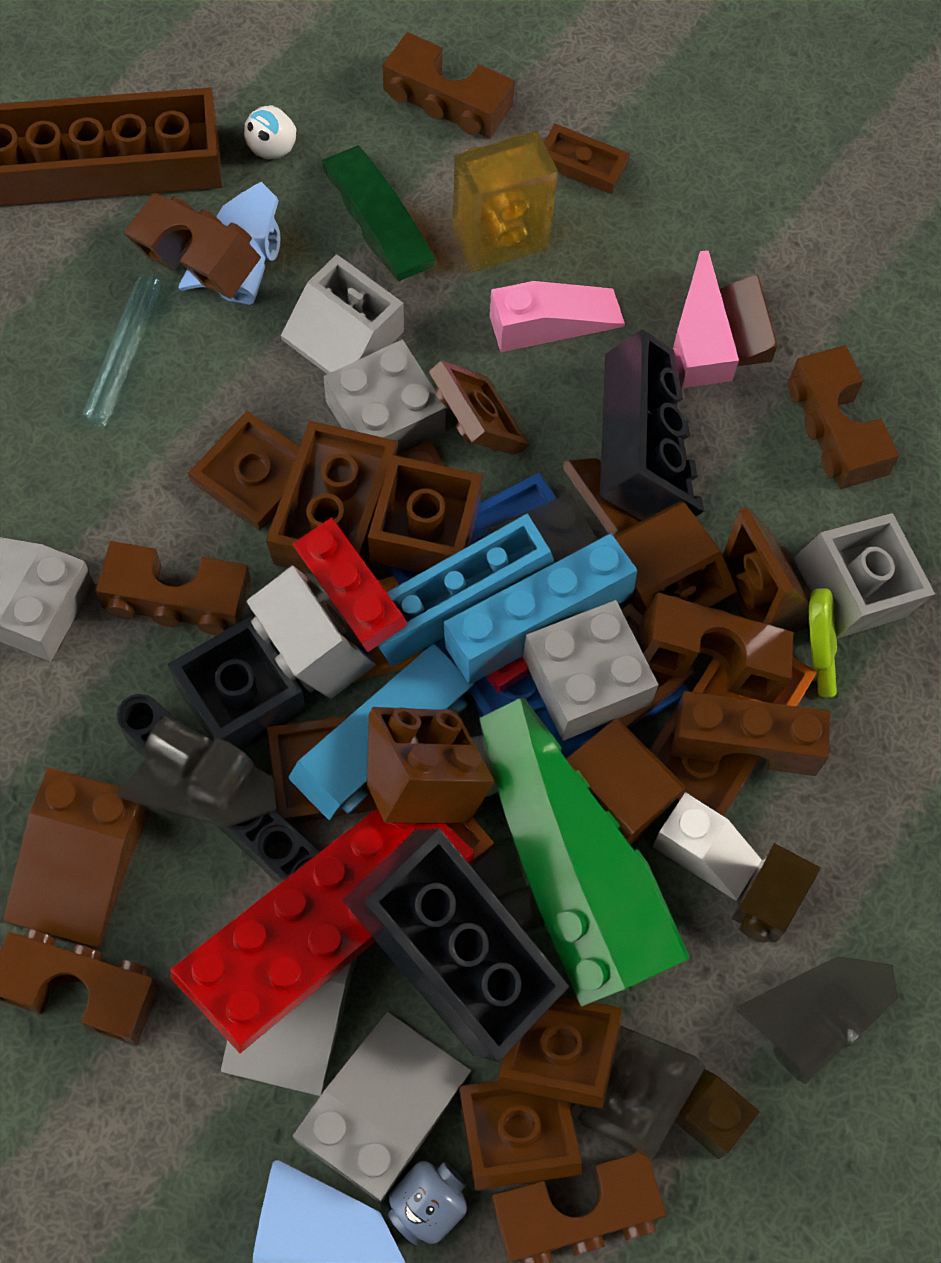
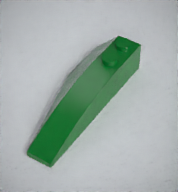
(579, 865)

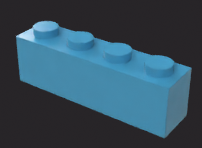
(463, 582)
(496, 628)
(336, 768)

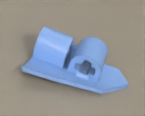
(255, 214)
(318, 1224)

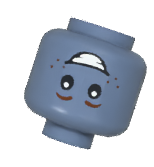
(427, 1202)

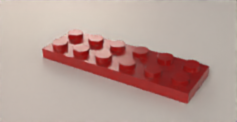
(292, 935)

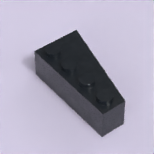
(644, 430)

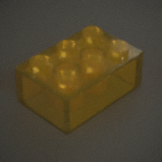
(503, 200)

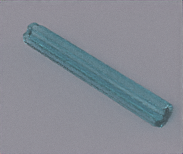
(121, 351)

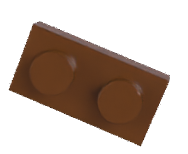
(586, 158)

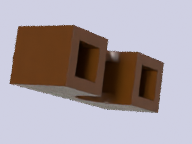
(473, 103)
(211, 251)
(850, 449)
(210, 600)
(751, 651)
(786, 735)
(117, 995)
(624, 1201)

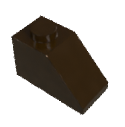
(774, 894)
(715, 1114)

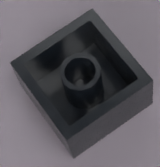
(237, 686)

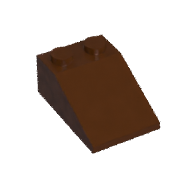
(332, 476)
(765, 576)
(73, 858)

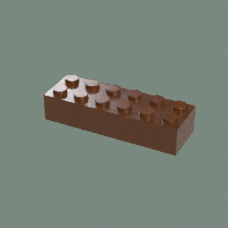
(108, 146)

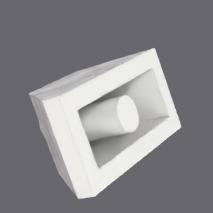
(708, 846)

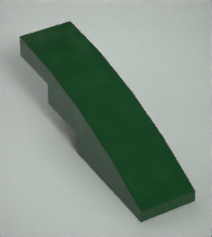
(380, 213)

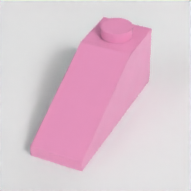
(550, 312)
(704, 338)

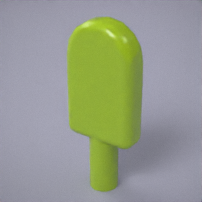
(823, 640)

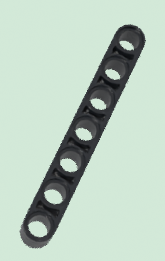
(252, 838)

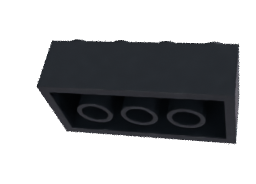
(456, 943)

